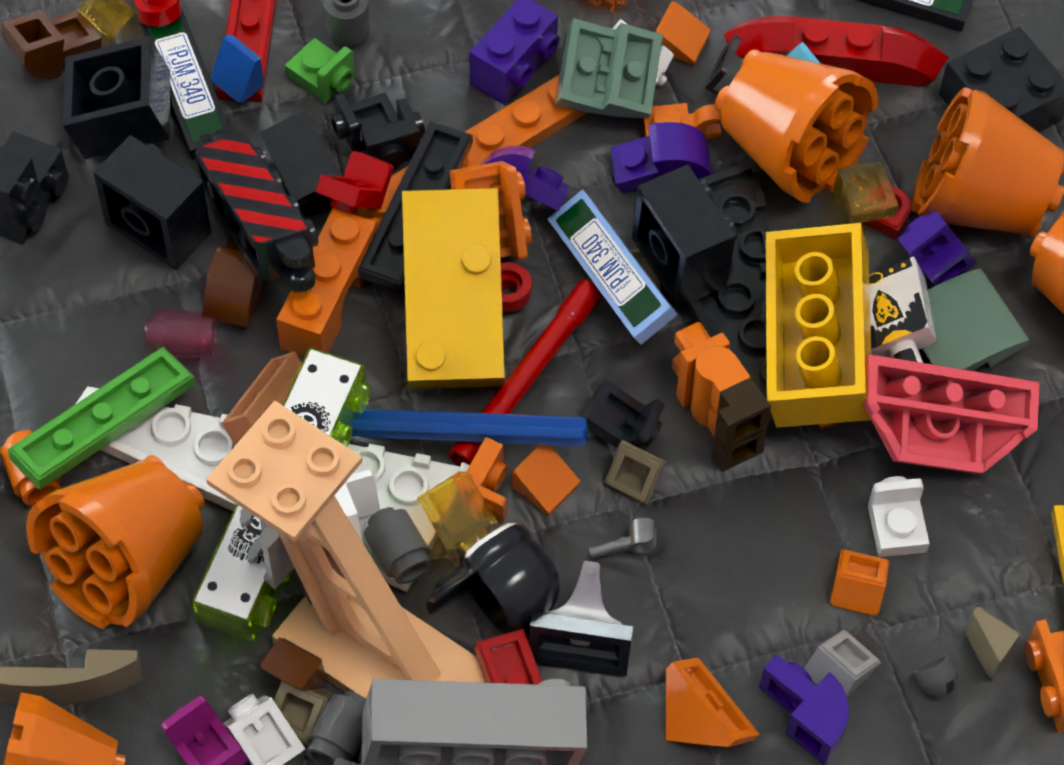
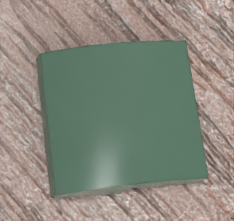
(609, 69)
(971, 324)

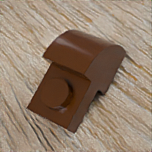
(45, 42)
(231, 287)

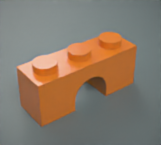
(315, 315)

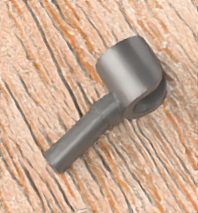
(640, 540)

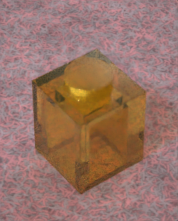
(458, 511)

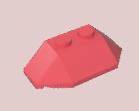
(947, 413)

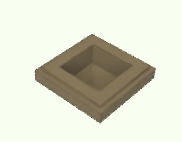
(634, 472)

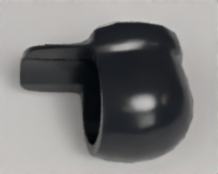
(505, 577)

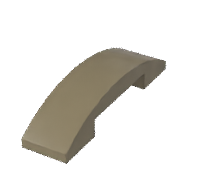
(102, 676)

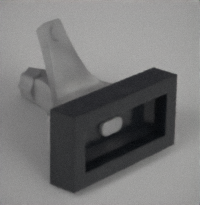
(582, 631)

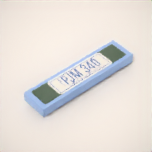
(612, 267)

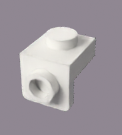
(359, 498)

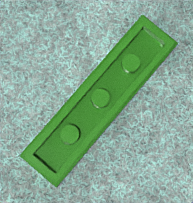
(100, 418)

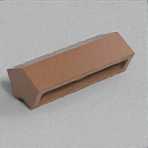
(269, 386)

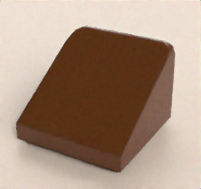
(294, 666)

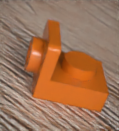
(488, 474)

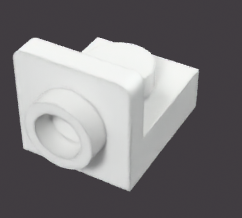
(898, 517)
(262, 731)

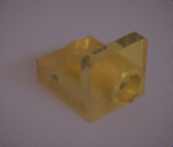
(865, 192)

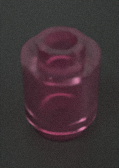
(181, 333)

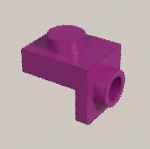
(202, 736)

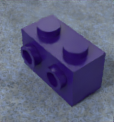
(513, 50)

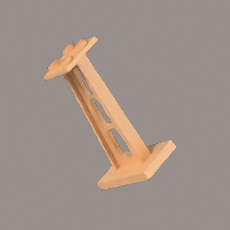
(288, 479)

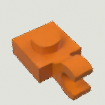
(705, 118)

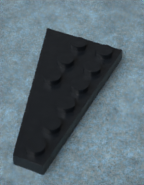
(741, 305)

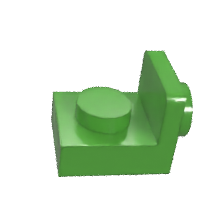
(322, 70)

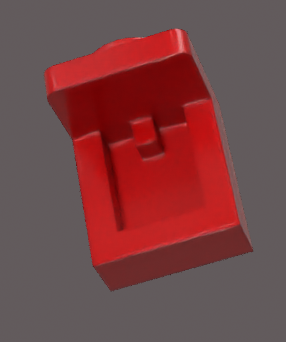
(360, 187)

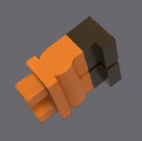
(720, 395)

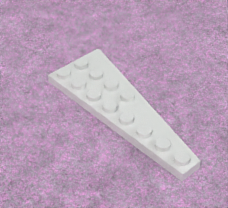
(197, 444)

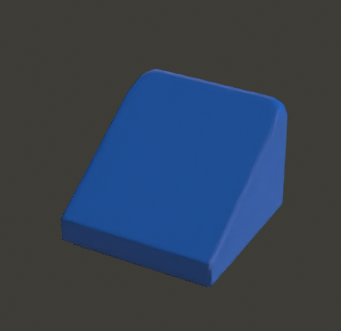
(237, 70)

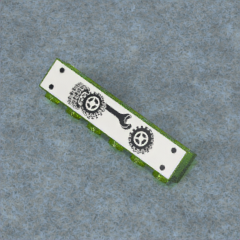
(232, 590)

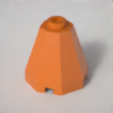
(54, 736)

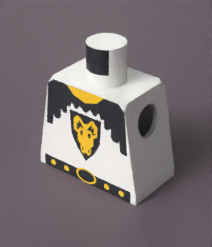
(900, 312)

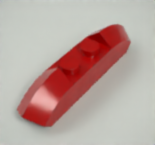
(870, 50)

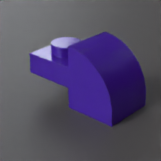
(664, 150)
(540, 184)
(936, 248)
(816, 712)

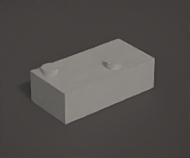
(473, 723)

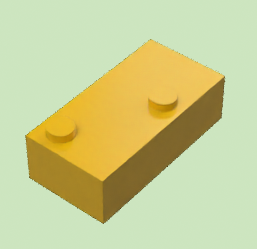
(453, 288)
(817, 324)

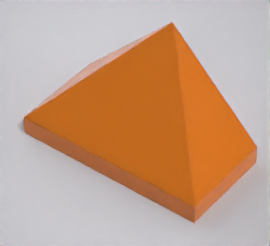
(701, 709)

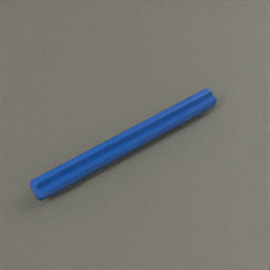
(470, 427)

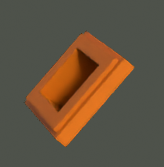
(683, 33)
(544, 479)
(859, 582)

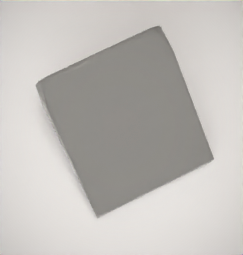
(844, 659)

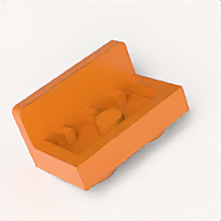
(513, 227)

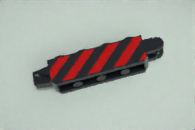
(257, 210)

